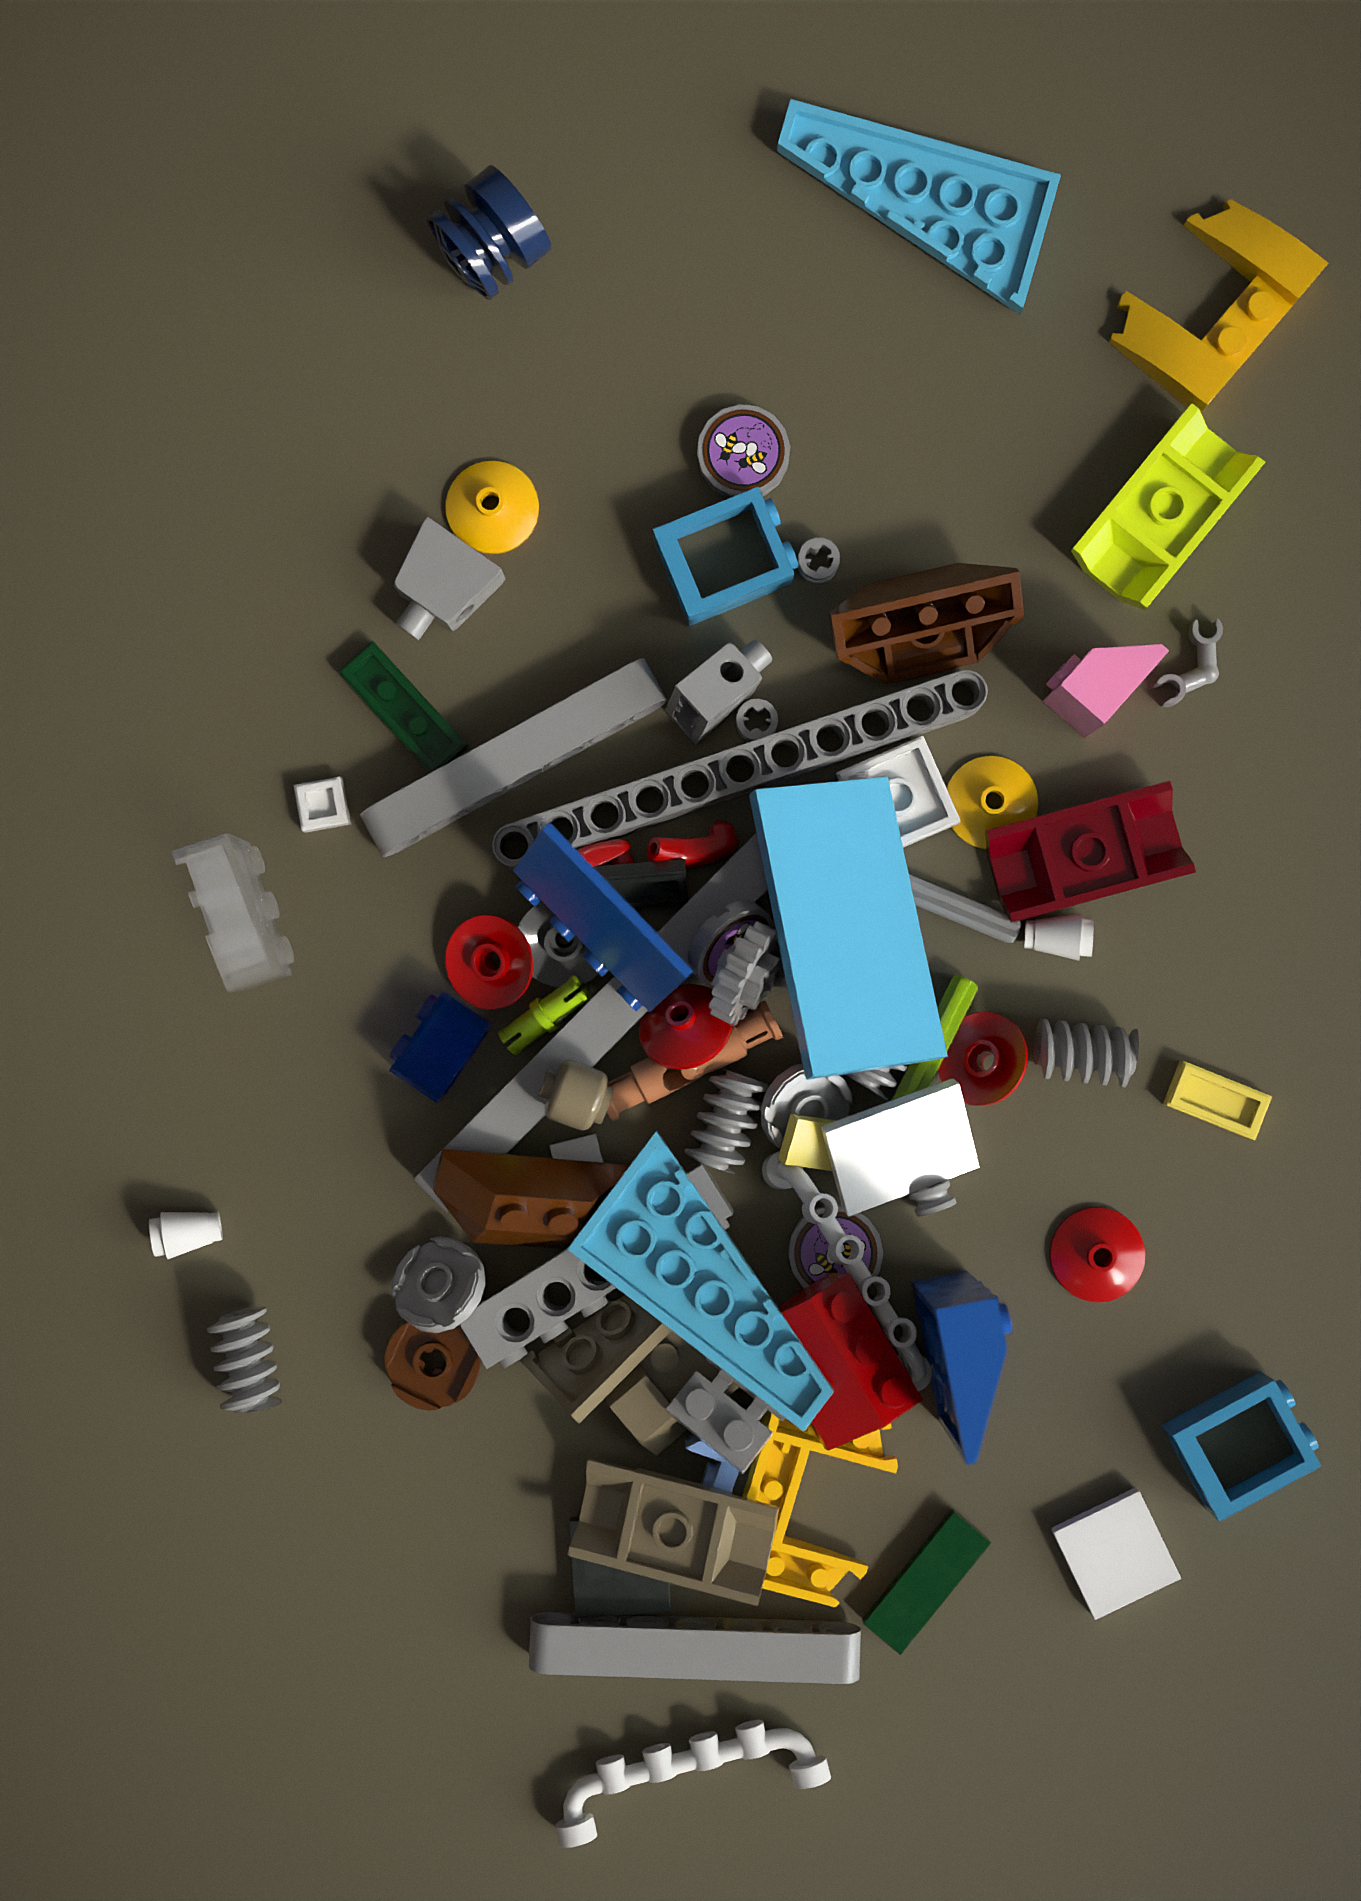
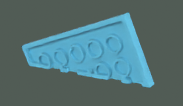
(949, 200)
(682, 1267)

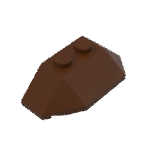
(927, 620)
(522, 1197)

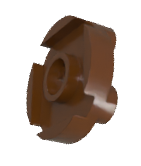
(428, 1389)

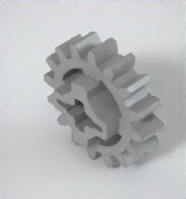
(745, 973)

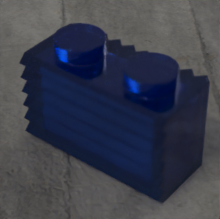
(439, 1046)

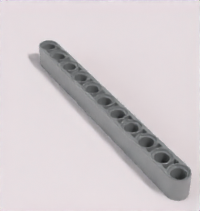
(757, 753)
(599, 1022)

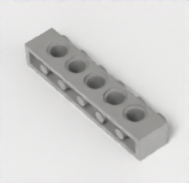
(488, 1323)

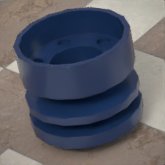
(493, 229)

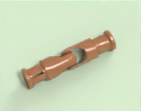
(650, 1082)

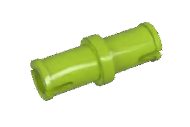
(544, 1015)

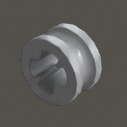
(813, 547)
(756, 706)
(932, 1199)

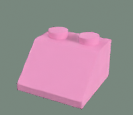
(1094, 687)

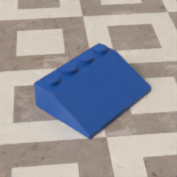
(600, 920)
(966, 1353)

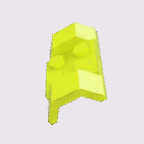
(1164, 511)

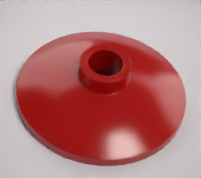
(471, 964)
(977, 1038)
(688, 1041)
(1075, 1246)

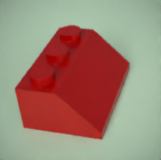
(853, 1356)

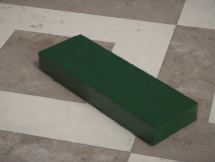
(403, 708)
(926, 1581)

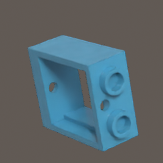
(782, 555)
(1184, 1428)

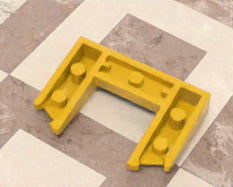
(1278, 273)
(774, 1479)

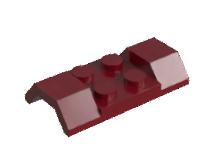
(1086, 852)

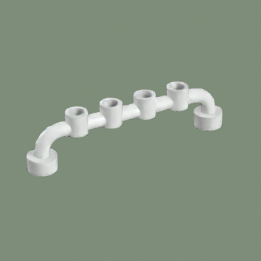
(786, 1176)
(661, 1765)

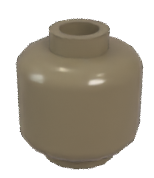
(575, 1095)

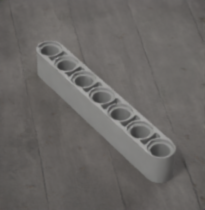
(513, 757)
(695, 1648)

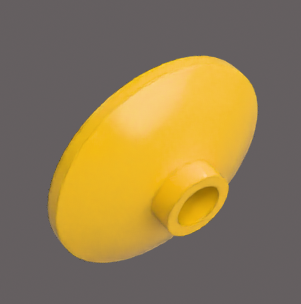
(495, 529)
(969, 791)

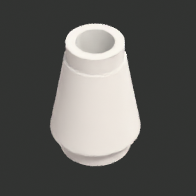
(1061, 936)
(183, 1231)

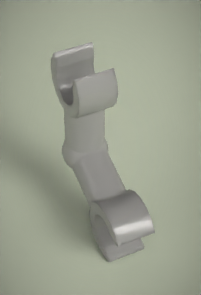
(1207, 669)

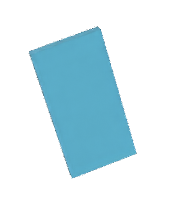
(847, 926)

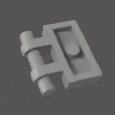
(720, 1420)

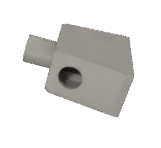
(443, 581)
(717, 689)

